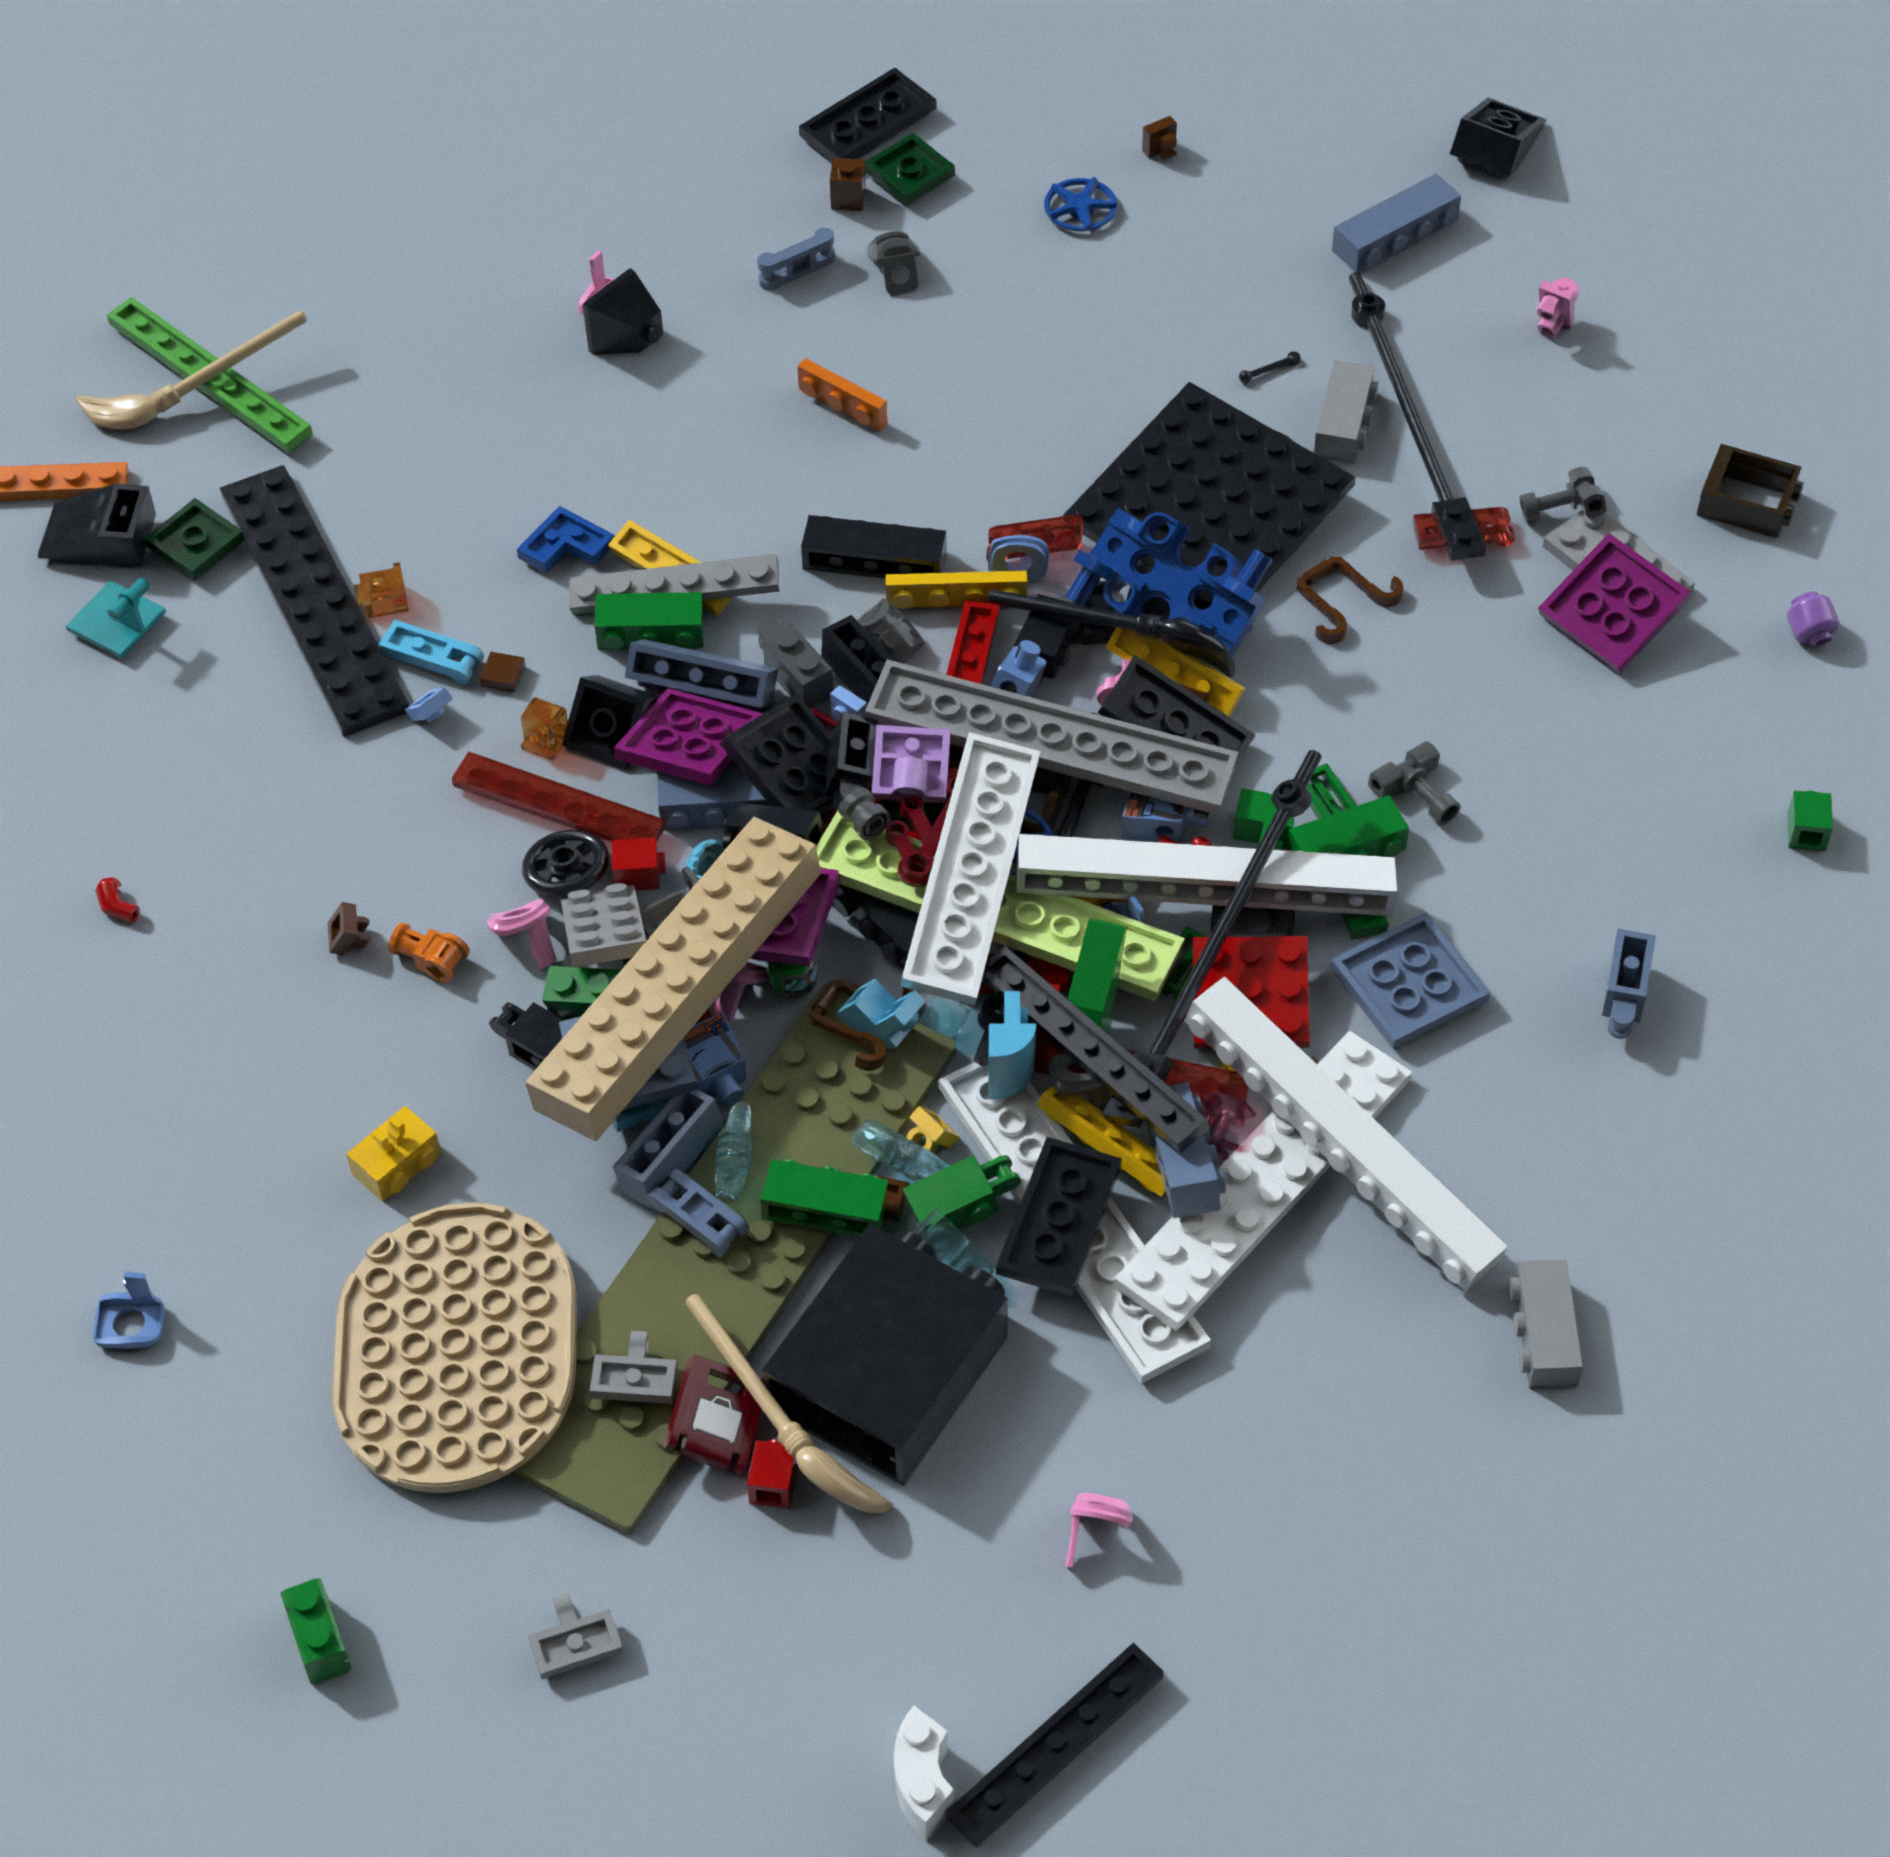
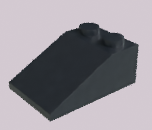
(1496, 137)

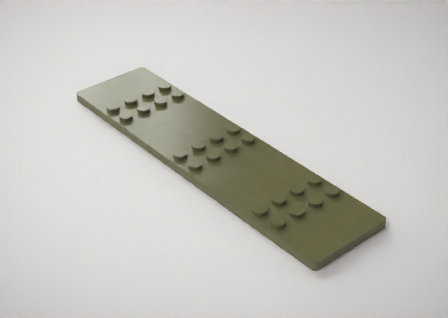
(803, 1109)

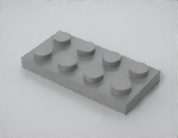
(1582, 534)
(603, 924)

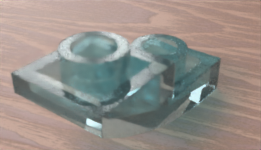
(951, 1244)

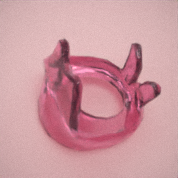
(1230, 1111)

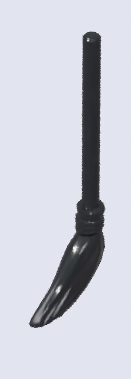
(1175, 632)

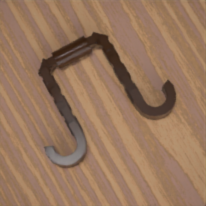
(1379, 597)
(866, 1040)

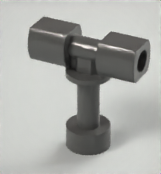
(1580, 491)
(1411, 777)

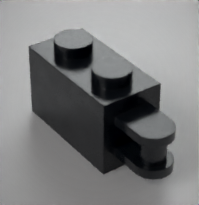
(1053, 637)
(850, 756)
(532, 1034)

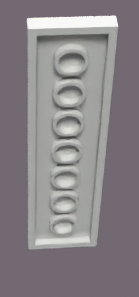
(970, 869)

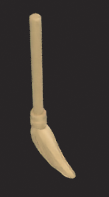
(139, 409)
(814, 1463)

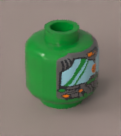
(792, 980)

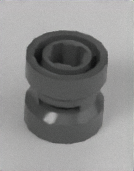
(860, 809)

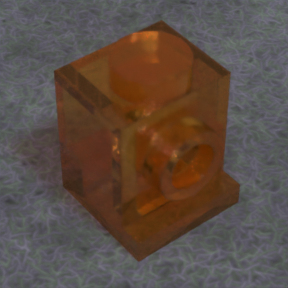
(382, 592)
(543, 728)

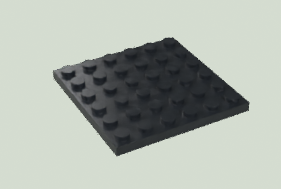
(1219, 478)

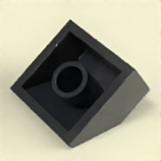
(603, 716)

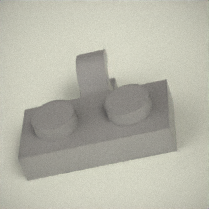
(634, 1375)
(574, 1640)

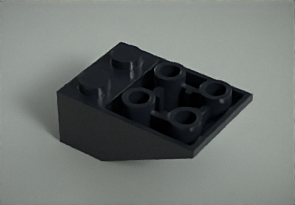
(101, 526)

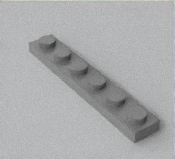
(711, 578)

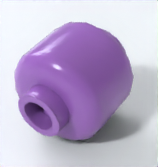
(1813, 619)

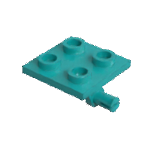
(117, 617)

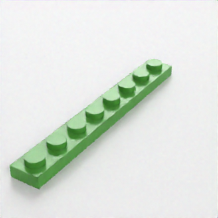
(227, 388)

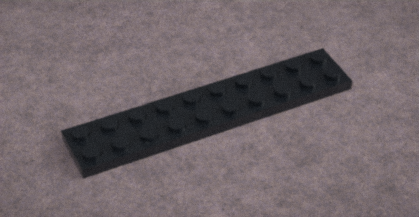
(314, 601)

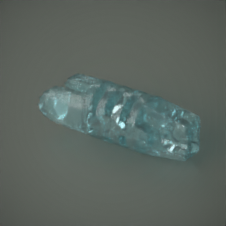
(896, 1151)
(734, 1152)

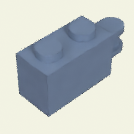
(1627, 981)

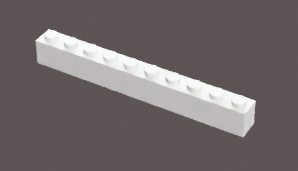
(1203, 874)
(1345, 1134)

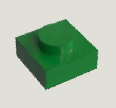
(1365, 925)

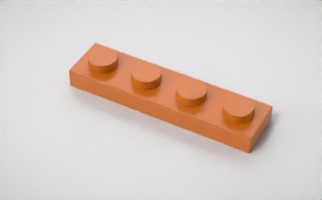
(58, 480)

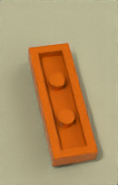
(842, 395)

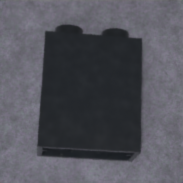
(888, 1351)

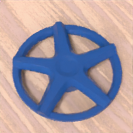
(1080, 204)

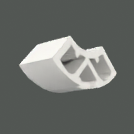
(918, 1778)

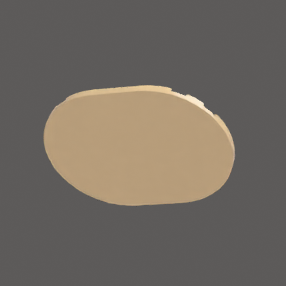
(455, 1348)

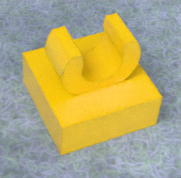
(933, 1128)

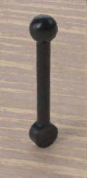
(1292, 359)

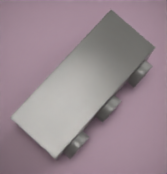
(1345, 411)
(1546, 1324)

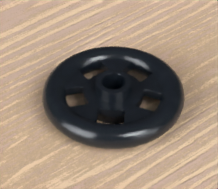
(565, 862)

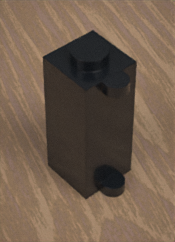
(799, 822)

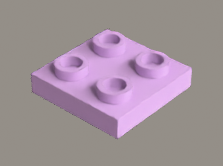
(911, 763)

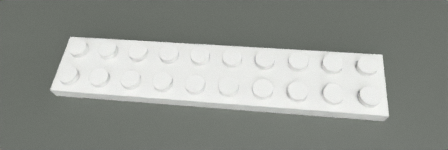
(1019, 1130)
(1262, 1184)

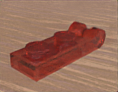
(1059, 533)
(1498, 533)

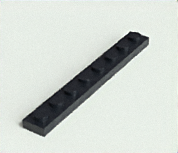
(1097, 1051)

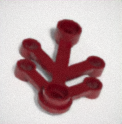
(929, 836)

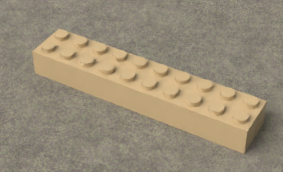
(673, 979)

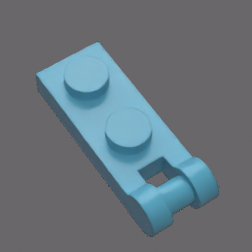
(431, 651)

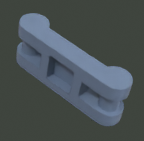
(796, 260)
(698, 1212)

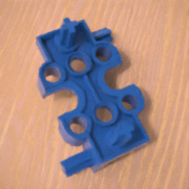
(1128, 539)

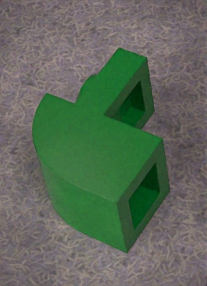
(1254, 816)

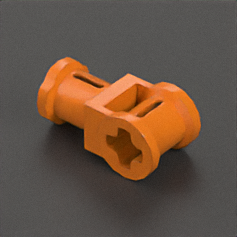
(432, 953)

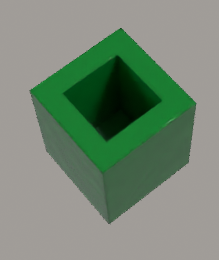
(1810, 820)

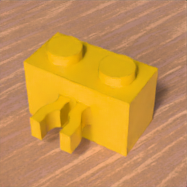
(394, 1153)

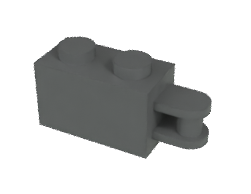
(798, 663)

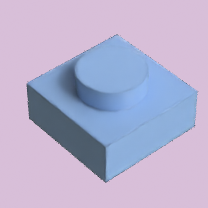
(845, 701)
(429, 705)

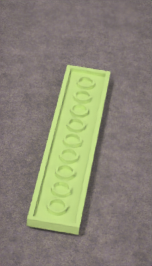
(1031, 923)

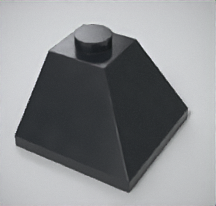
(622, 317)

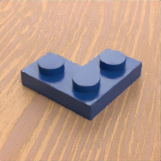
(563, 533)

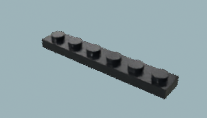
(1054, 1745)

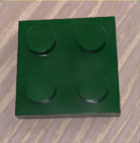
(909, 168)
(194, 539)

